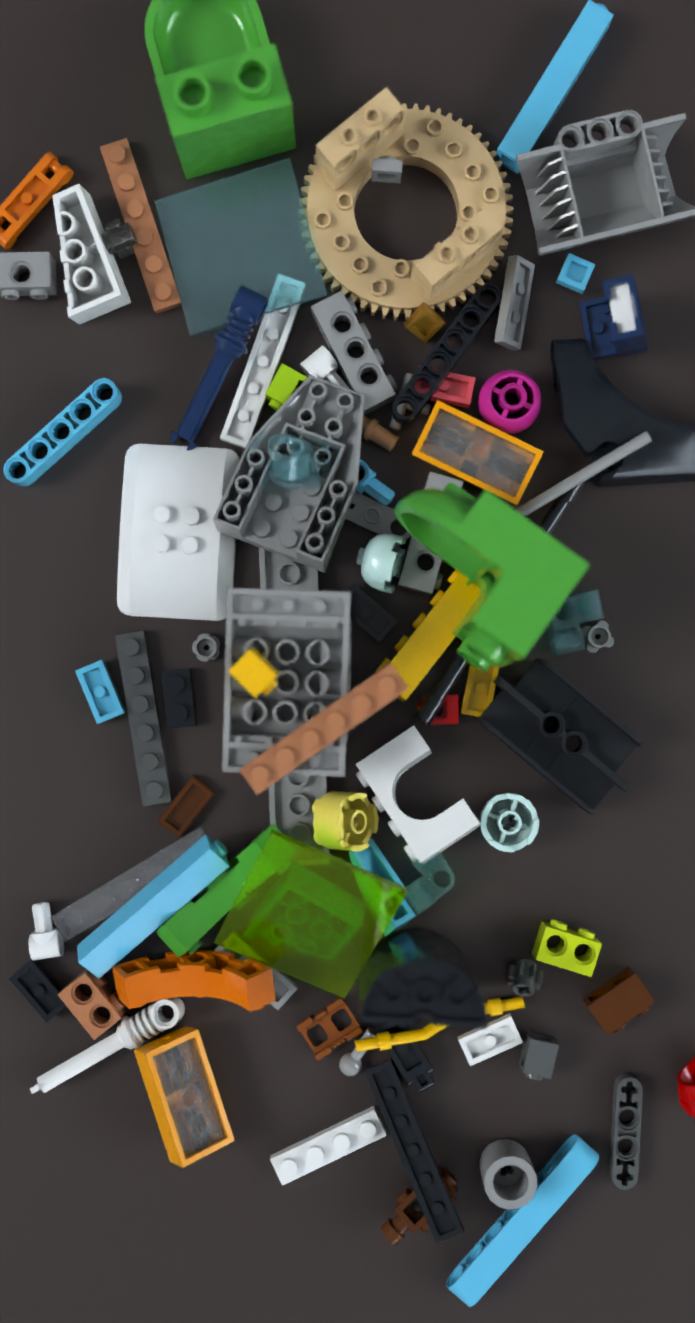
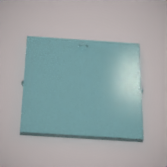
(240, 234)

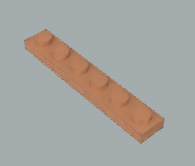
(138, 213)
(324, 728)

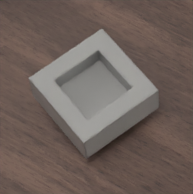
(387, 169)

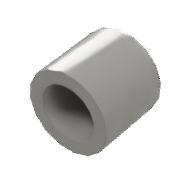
(512, 1186)

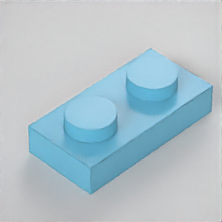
(100, 691)

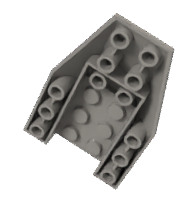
(307, 519)

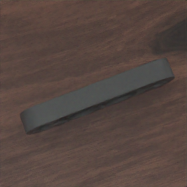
(622, 1131)

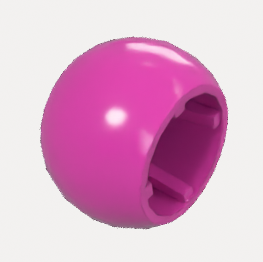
(523, 387)

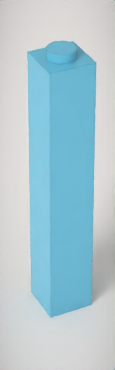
(555, 84)
(153, 905)

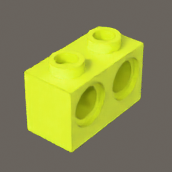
(563, 954)

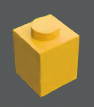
(255, 673)

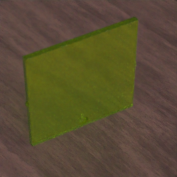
(309, 914)

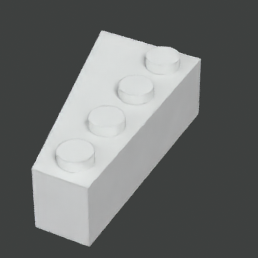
(89, 270)

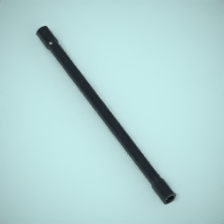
(436, 698)

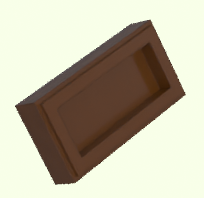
(186, 806)

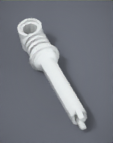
(129, 1034)

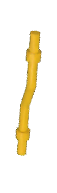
(385, 1041)

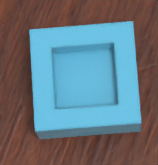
(575, 273)

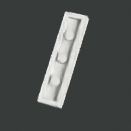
(328, 1145)

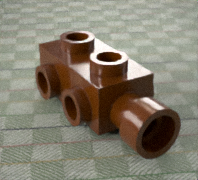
(408, 1217)

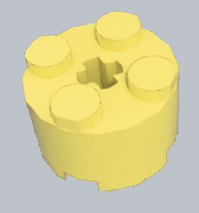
(344, 820)

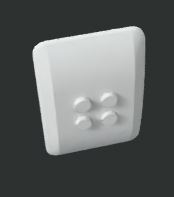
(168, 544)

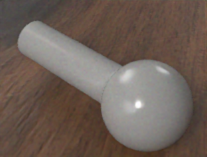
(351, 1063)

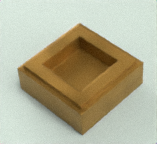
(424, 322)

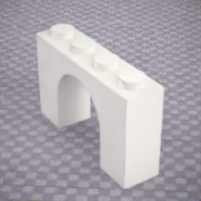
(424, 837)

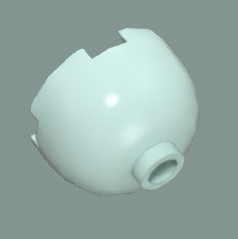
(382, 561)
(507, 834)

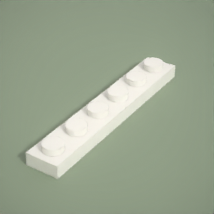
(258, 376)

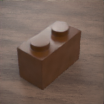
(619, 1001)

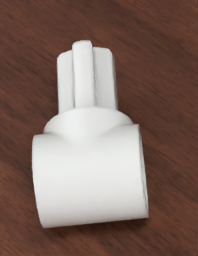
(323, 366)
(45, 940)

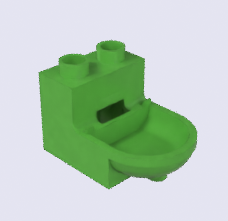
(219, 83)
(512, 561)

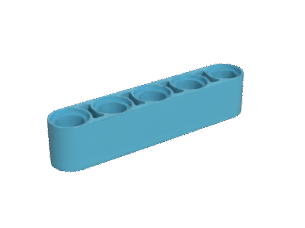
(48, 435)

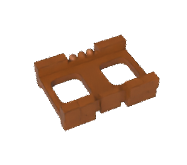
(335, 1035)

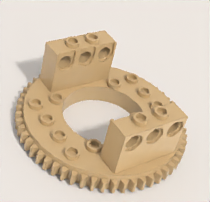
(423, 141)

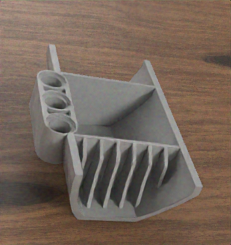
(604, 184)

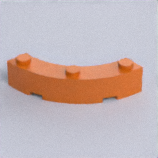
(198, 975)

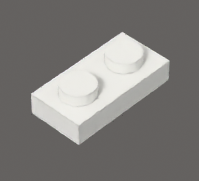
(487, 1042)

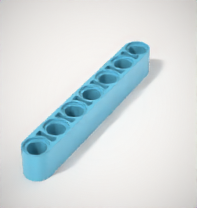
(519, 1226)

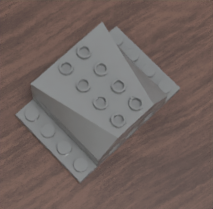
(311, 647)

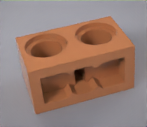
(85, 1006)

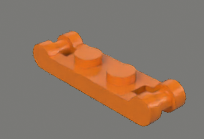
(31, 197)

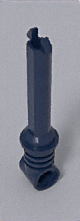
(230, 343)

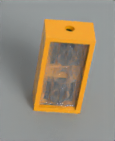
(477, 453)
(184, 1096)

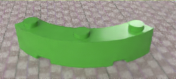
(191, 922)

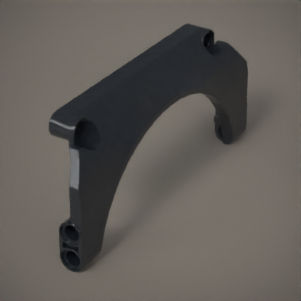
(604, 419)

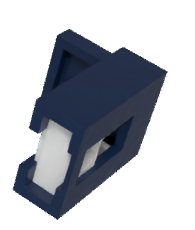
(615, 321)

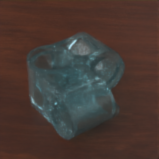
(566, 634)
(425, 890)

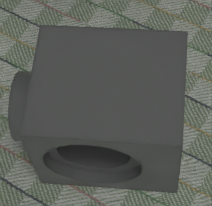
(538, 1055)

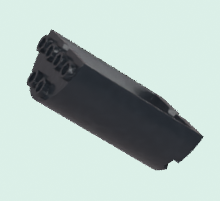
(417, 976)

